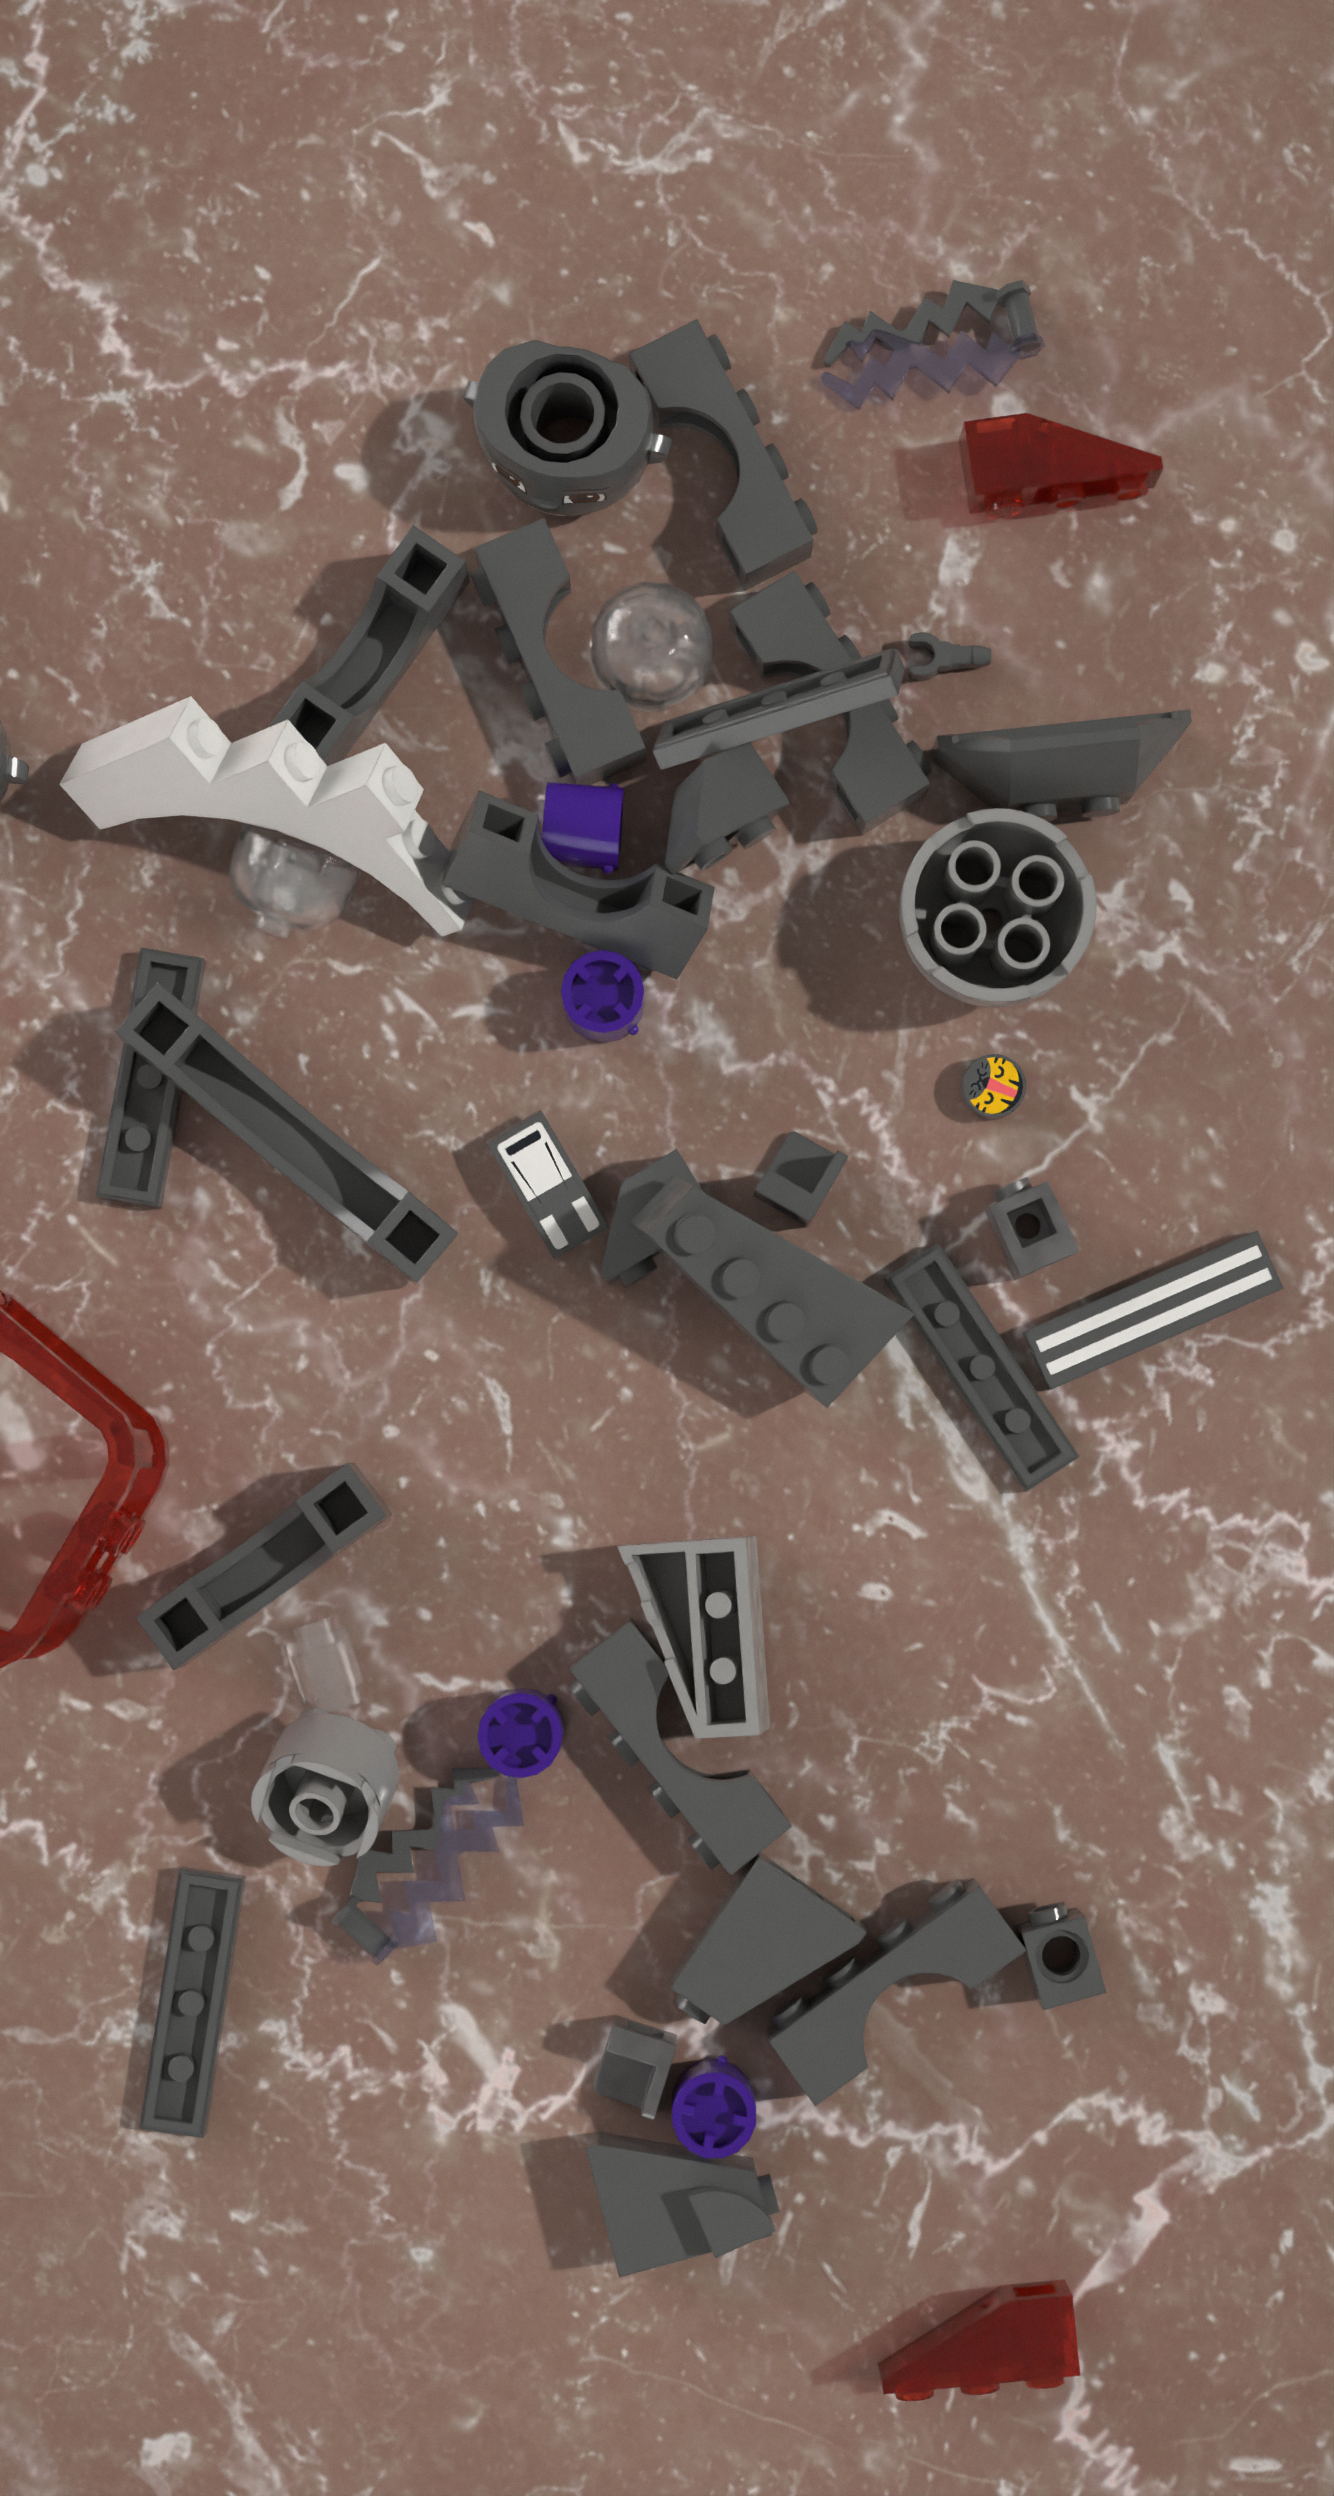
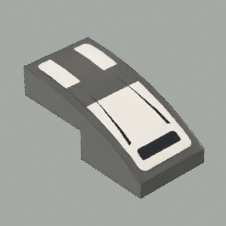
(547, 1184)

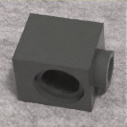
(1075, 1980)

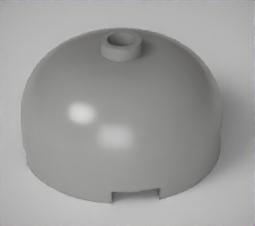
(1020, 873)

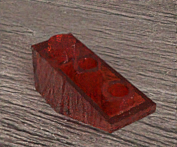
(1040, 461)
(1000, 2338)

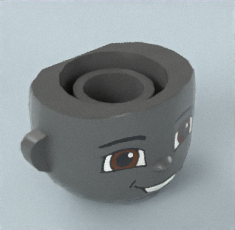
(543, 383)

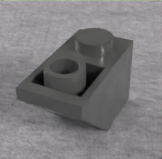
(722, 804)
(627, 1250)

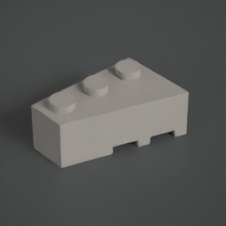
(709, 1627)

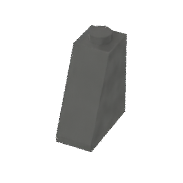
(760, 1943)
(647, 2201)

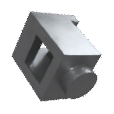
(1053, 1236)

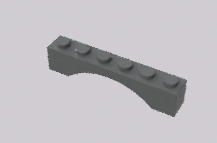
(285, 1134)

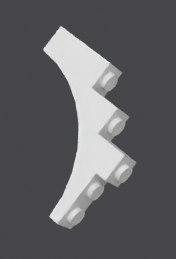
(274, 780)

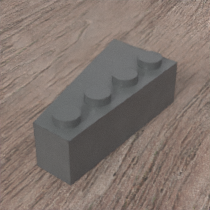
(784, 1299)

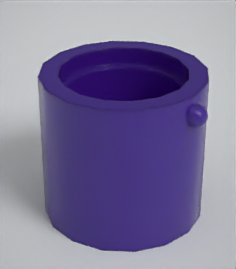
(583, 825)
(603, 996)
(521, 1732)
(713, 2108)

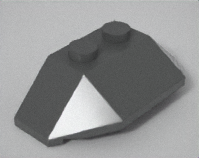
(1061, 764)

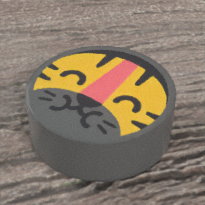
(993, 1086)

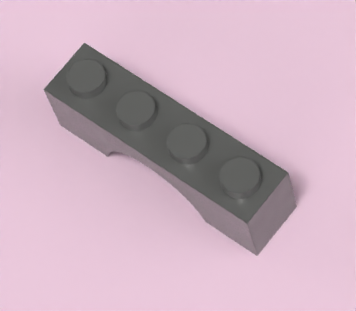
(689, 389)
(398, 620)
(788, 636)
(589, 725)
(645, 917)
(264, 1566)
(728, 1812)
(956, 1938)

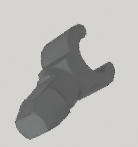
(946, 656)

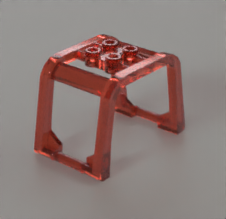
(120, 1501)

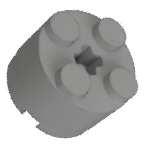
(326, 1787)

